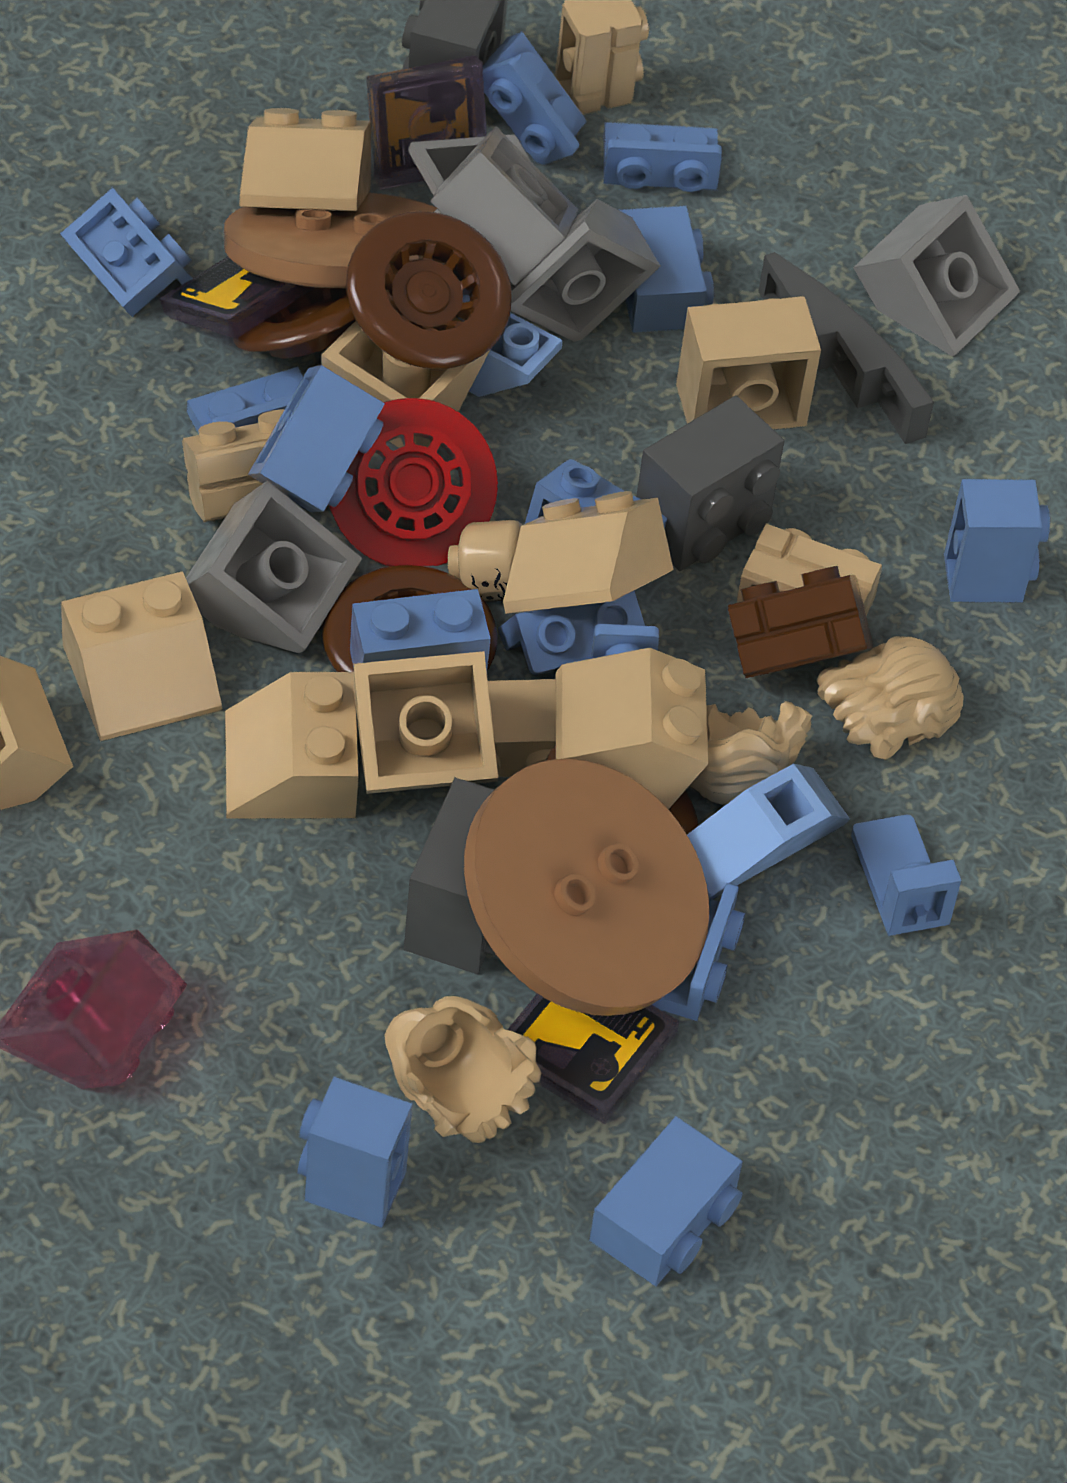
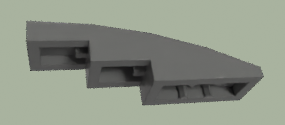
(853, 350)

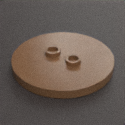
(308, 244)
(586, 887)

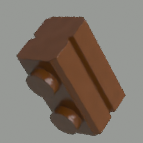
(799, 624)

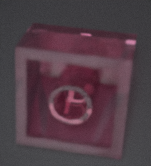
(92, 1009)

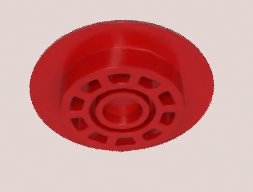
(416, 484)

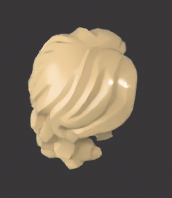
(893, 695)
(749, 749)
(462, 1066)

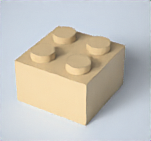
(752, 351)

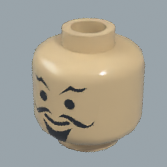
(485, 557)

